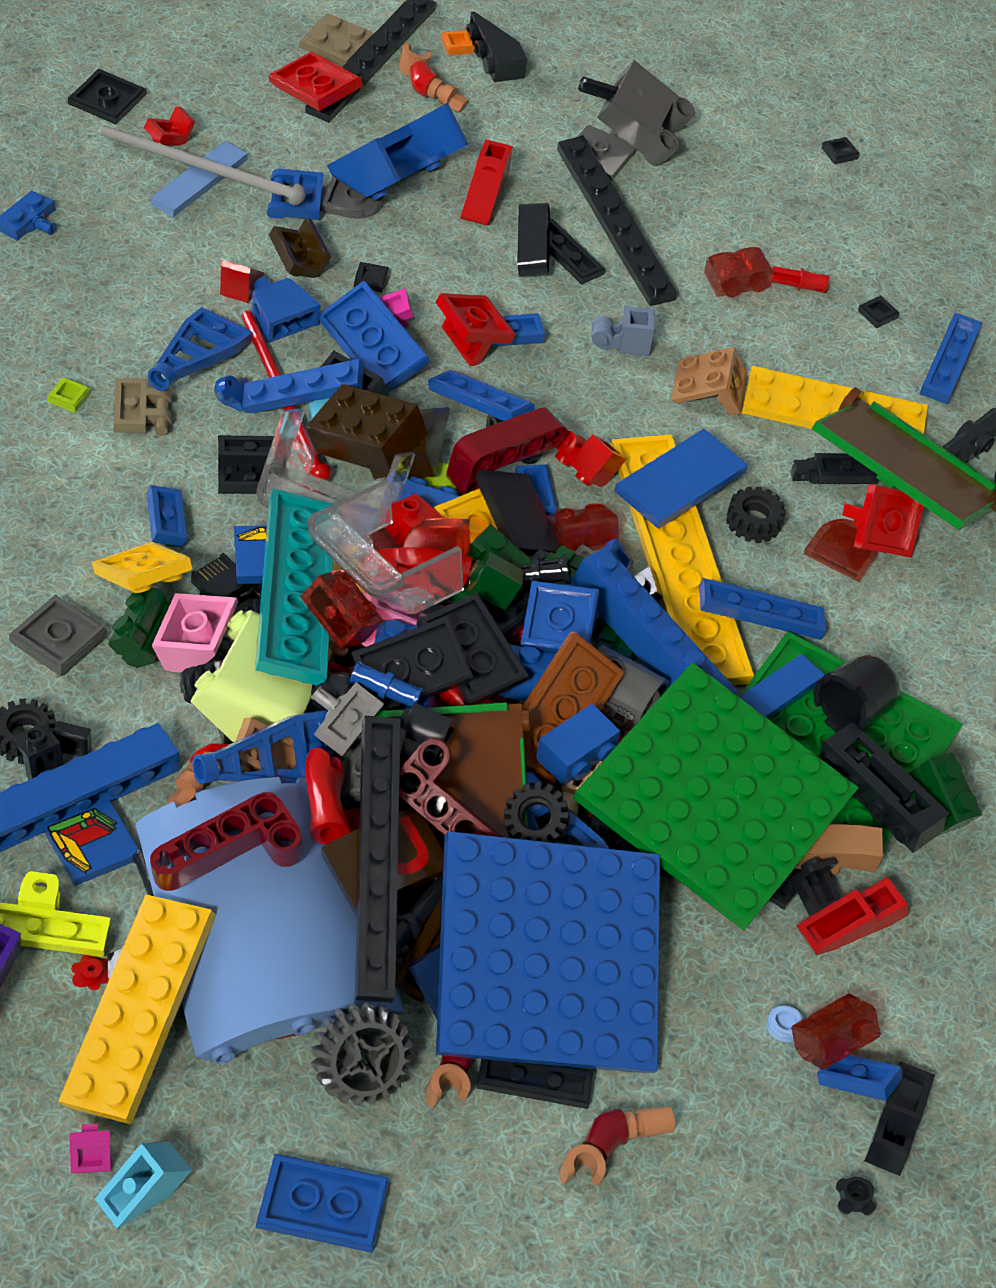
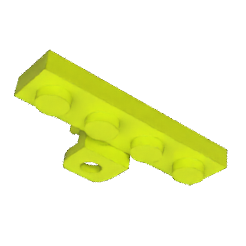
(48, 928)

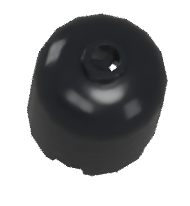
(857, 692)

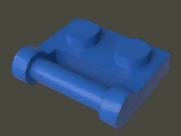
(310, 207)

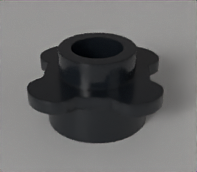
(857, 1186)

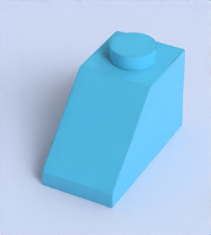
(143, 1182)

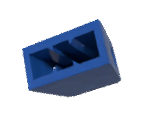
(283, 308)

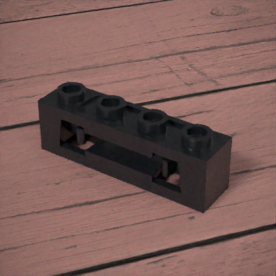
(885, 788)

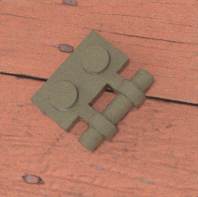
(131, 409)

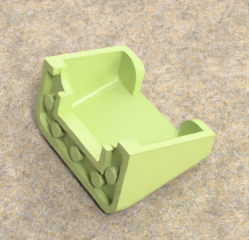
(241, 691)

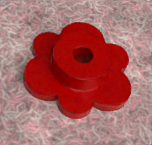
(92, 979)

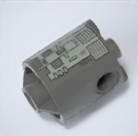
(634, 693)

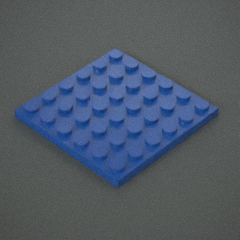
(549, 954)

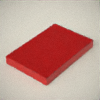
(315, 81)

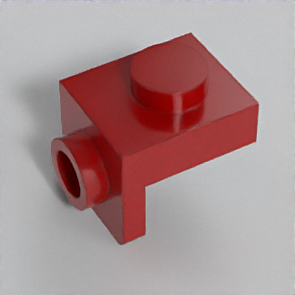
(172, 131)

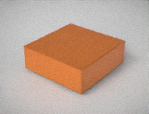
(457, 42)

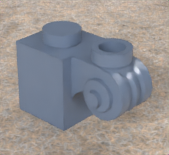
(630, 336)

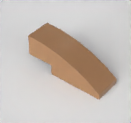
(851, 847)

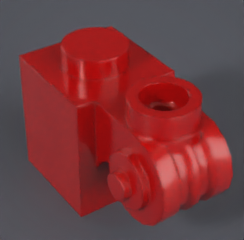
(593, 459)

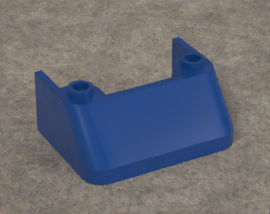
(400, 153)

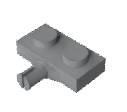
(344, 716)

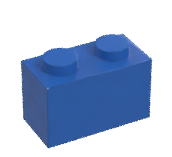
(577, 745)

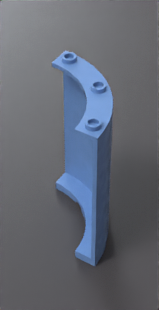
(279, 934)

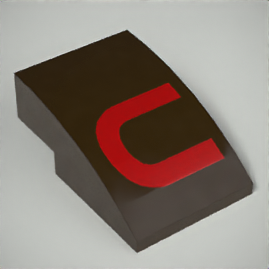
(418, 857)

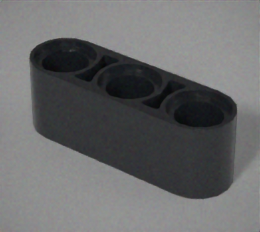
(533, 239)

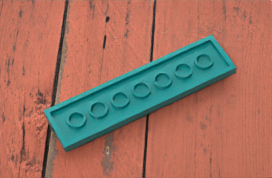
(289, 635)

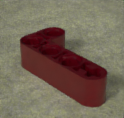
(502, 446)
(431, 787)
(225, 847)

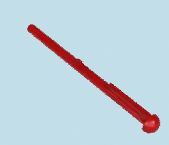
(318, 469)

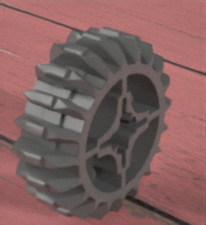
(389, 1041)

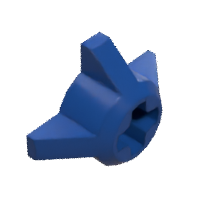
(230, 391)

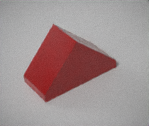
(238, 281)

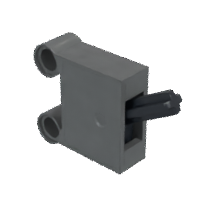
(639, 108)

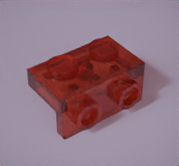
(586, 526)

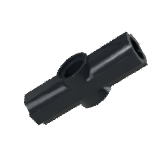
(974, 437)

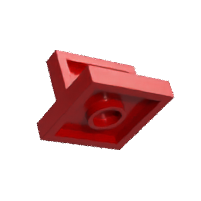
(473, 324)
(886, 521)

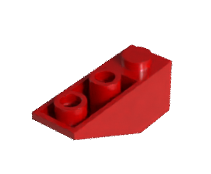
(487, 182)

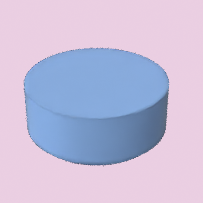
(781, 1020)

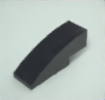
(900, 1120)

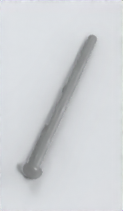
(296, 194)

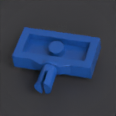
(28, 216)

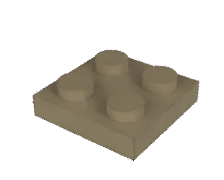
(335, 39)

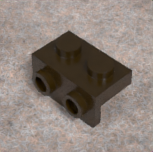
(301, 249)

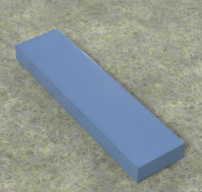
(195, 181)

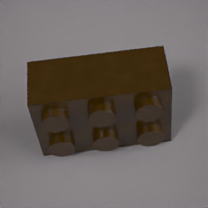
(366, 428)

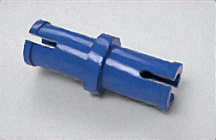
(385, 685)

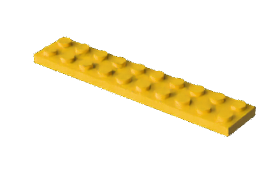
(681, 560)

